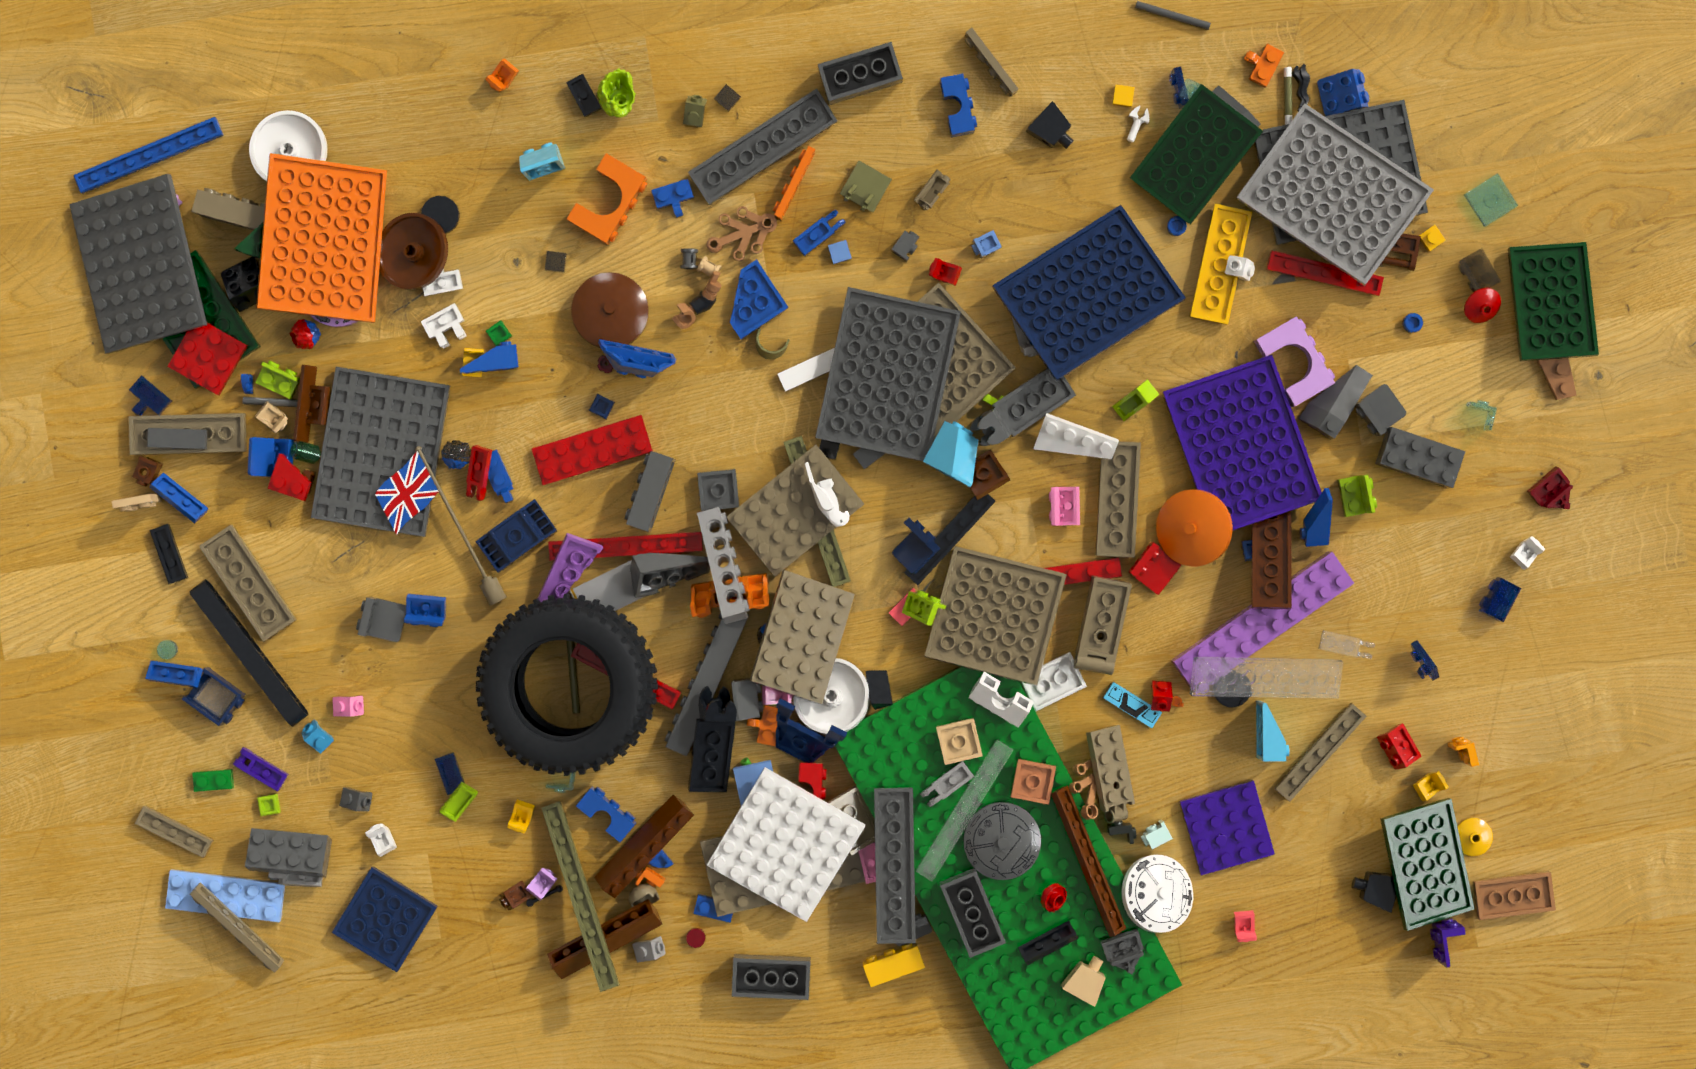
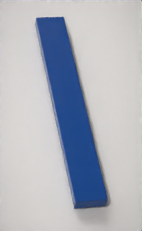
(148, 155)

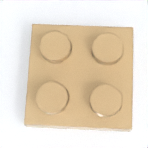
(131, 503)
(959, 741)

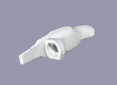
(827, 500)

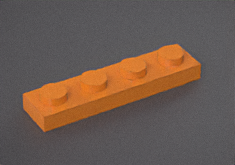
(790, 189)

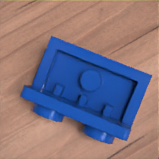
(425, 610)

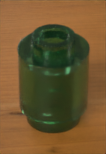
(305, 452)

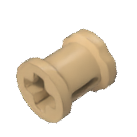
(708, 267)

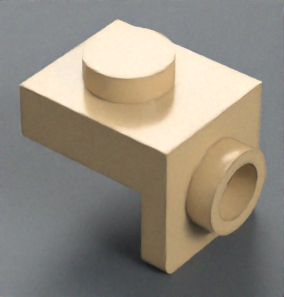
(272, 417)

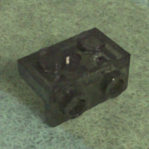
(1478, 270)

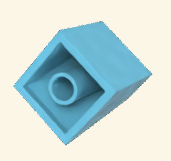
(954, 452)

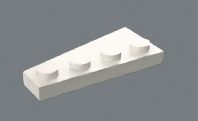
(1071, 438)

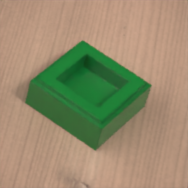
(498, 333)

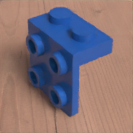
(1343, 92)
(264, 454)

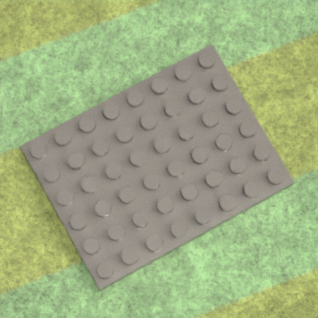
(1334, 194)

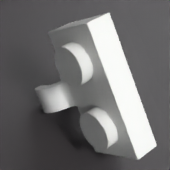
(444, 283)

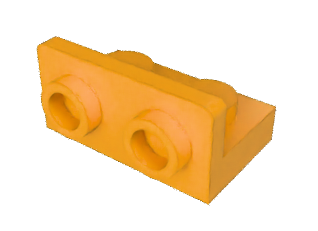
(1466, 750)

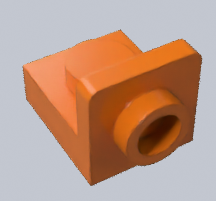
(653, 878)

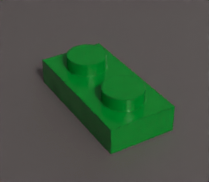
(213, 780)

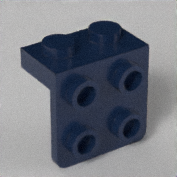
(916, 547)

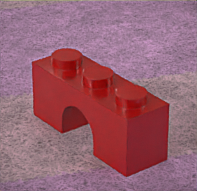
(813, 775)

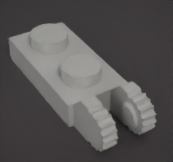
(948, 782)

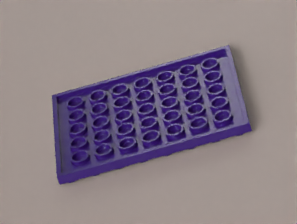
(1244, 441)

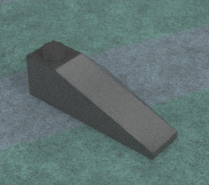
(1334, 405)
(659, 570)

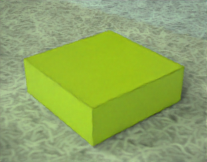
(269, 805)

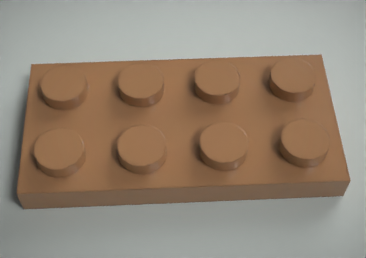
(1514, 895)

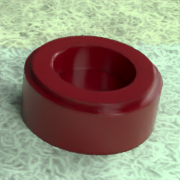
(695, 937)

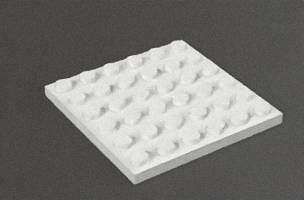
(785, 844)

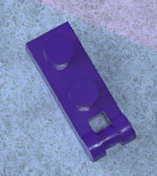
(261, 769)

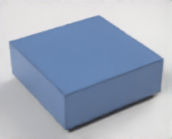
(839, 252)

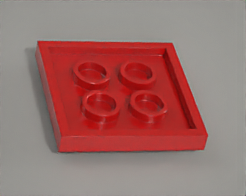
(208, 357)

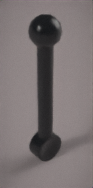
(530, 902)

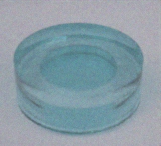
(167, 649)

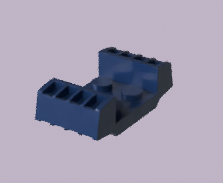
(516, 535)

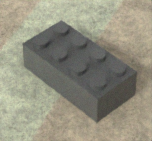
(860, 73)
(1420, 457)
(650, 491)
(288, 852)
(972, 912)
(771, 976)

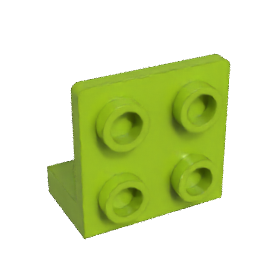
(1357, 495)

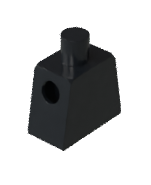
(1051, 127)
(1376, 889)

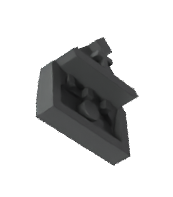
(1123, 950)

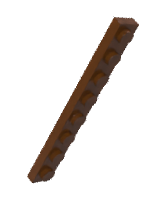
(1088, 861)

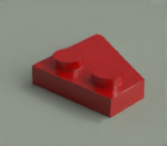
(288, 479)

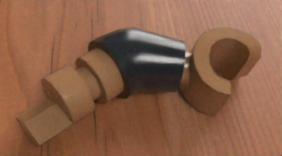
(699, 304)

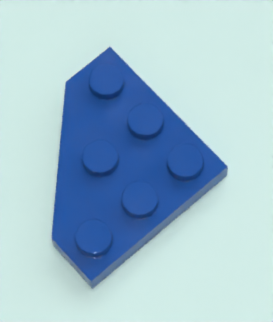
(755, 300)

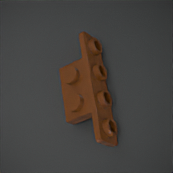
(311, 404)

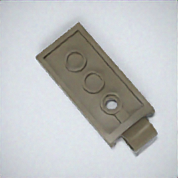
(1111, 766)

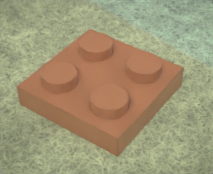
(1033, 781)

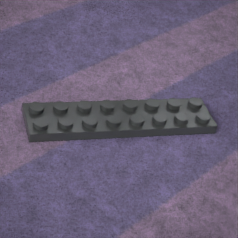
(763, 146)
(894, 865)

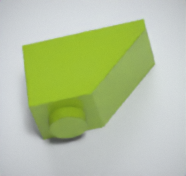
(1135, 400)

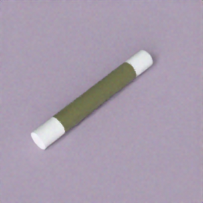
(1288, 94)

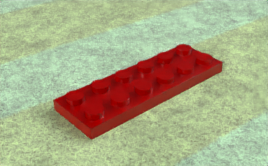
(592, 450)

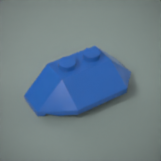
(635, 359)

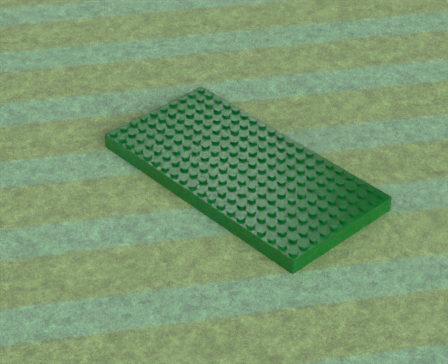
(1017, 1002)

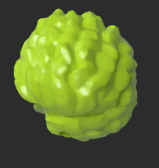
(616, 93)

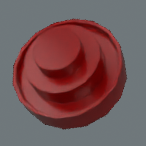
(1053, 897)

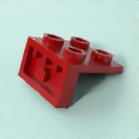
(1154, 568)

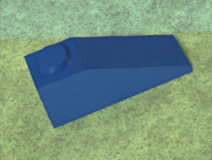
(499, 358)
(1318, 521)

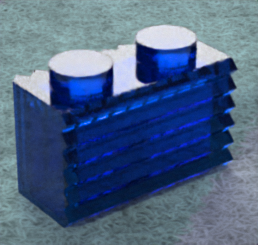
(1499, 599)

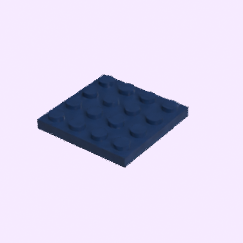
(384, 919)

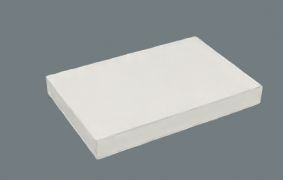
(1056, 682)

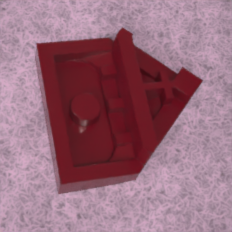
(1552, 490)

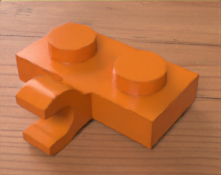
(1264, 65)
(767, 725)

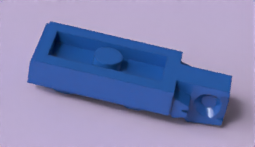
(499, 477)

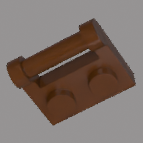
(1407, 245)

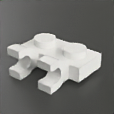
(443, 321)

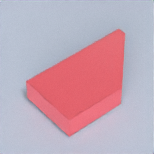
(896, 611)

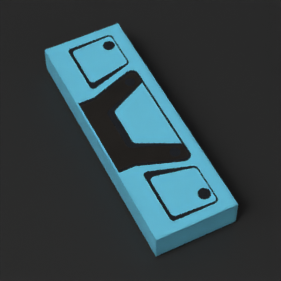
(1132, 704)

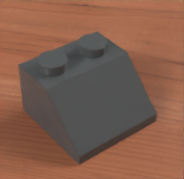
(746, 699)

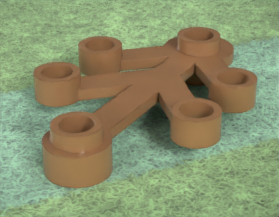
(745, 232)
(1089, 810)

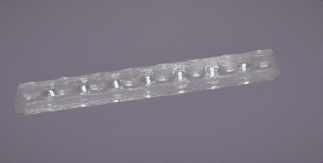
(964, 810)

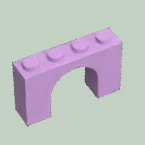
(1317, 376)

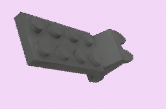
(1022, 408)

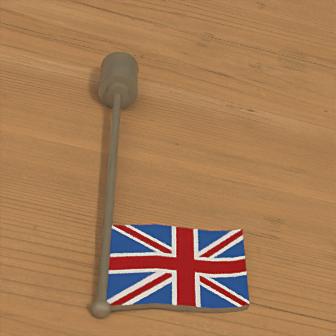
(409, 493)

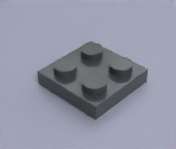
(718, 489)

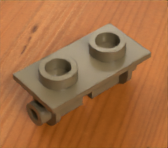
(935, 185)

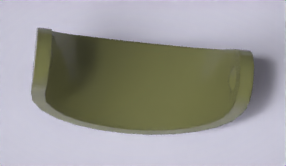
(769, 354)

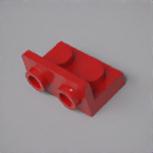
(1399, 747)

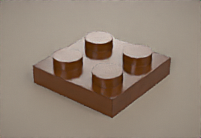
(987, 475)

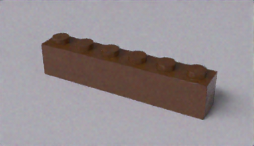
(643, 846)
(617, 933)

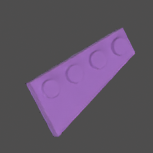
(568, 565)

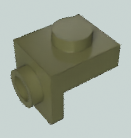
(694, 110)

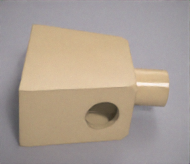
(1085, 981)

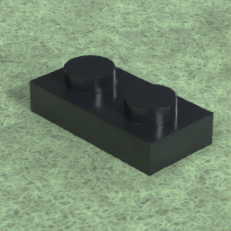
(583, 95)

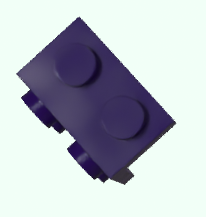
(1439, 934)

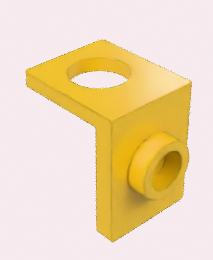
(470, 355)

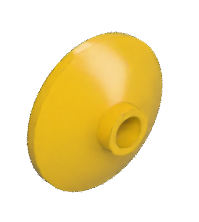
(1471, 827)

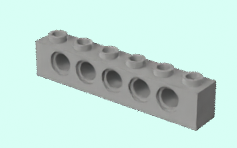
(708, 521)

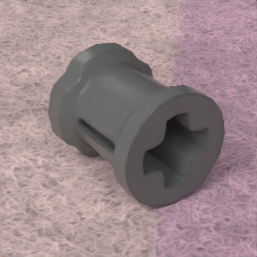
(689, 258)

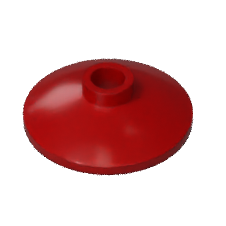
(1480, 299)

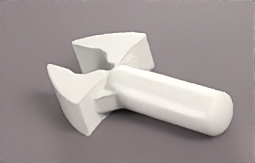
(1137, 122)

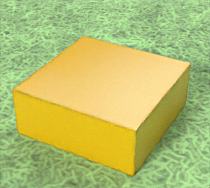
(1123, 95)

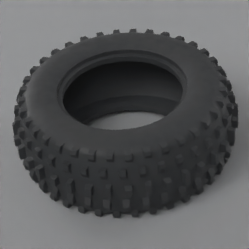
(514, 718)

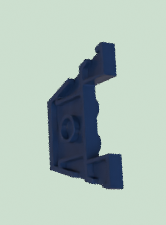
(799, 740)

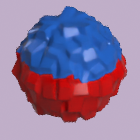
(305, 334)

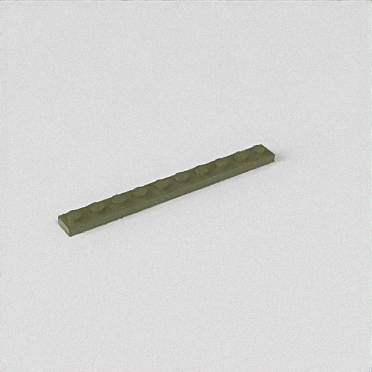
(580, 896)

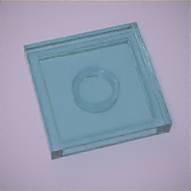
(1490, 200)

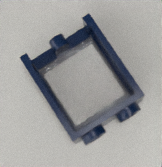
(215, 697)

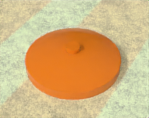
(1194, 527)

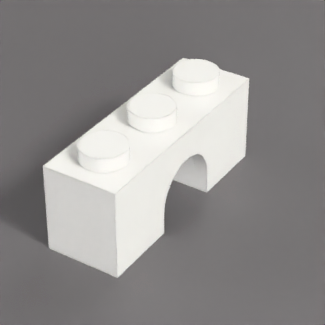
(1011, 709)

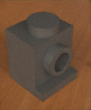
(905, 245)

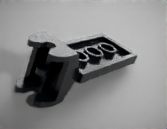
(712, 742)

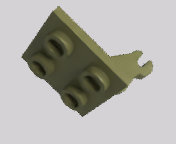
(865, 186)

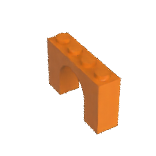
(605, 226)

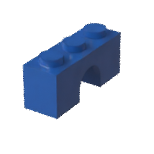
(956, 88)
(595, 801)

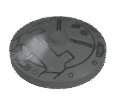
(1002, 841)

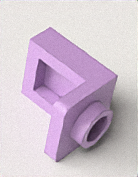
(541, 883)

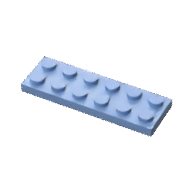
(241, 895)

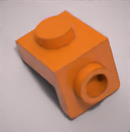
(502, 76)

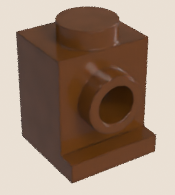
(153, 468)

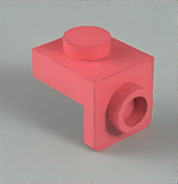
(1244, 926)

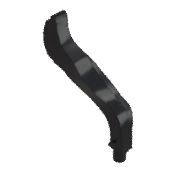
(1303, 80)

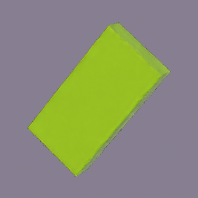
(458, 801)

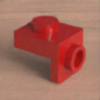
(944, 271)
(1161, 696)

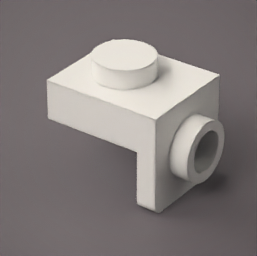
(1240, 267)
(1527, 552)
(381, 839)

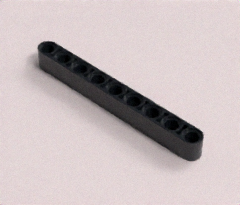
(248, 652)

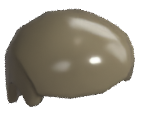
(642, 893)

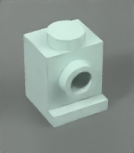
(1156, 835)

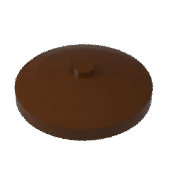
(413, 251)
(609, 309)

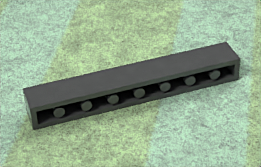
(709, 674)

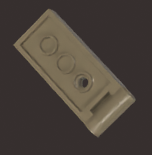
(1102, 614)

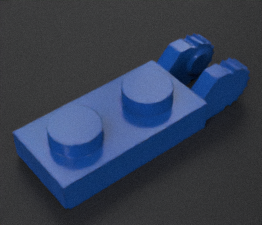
(817, 233)

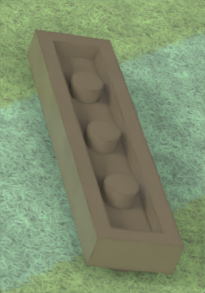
(985, 56)
(174, 831)

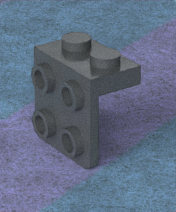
(1380, 410)
(381, 619)

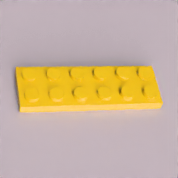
(1214, 288)

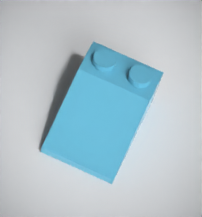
(541, 162)
(1269, 739)

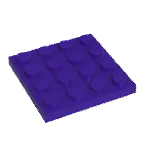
(1227, 827)

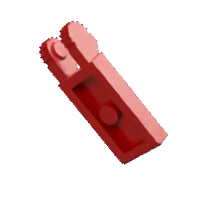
(478, 472)

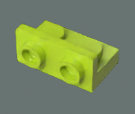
(278, 380)
(922, 607)

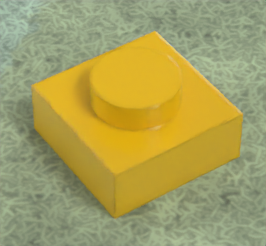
(1431, 238)

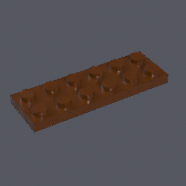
(1272, 563)

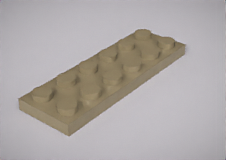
(224, 432)
(1118, 501)
(247, 583)

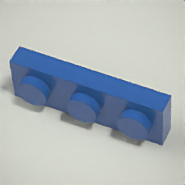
(178, 497)
(174, 674)

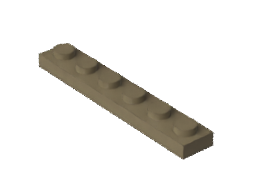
(1320, 752)
(237, 927)

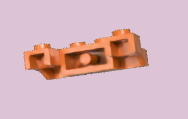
(705, 597)

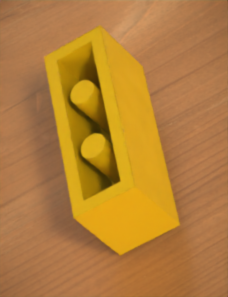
(893, 964)

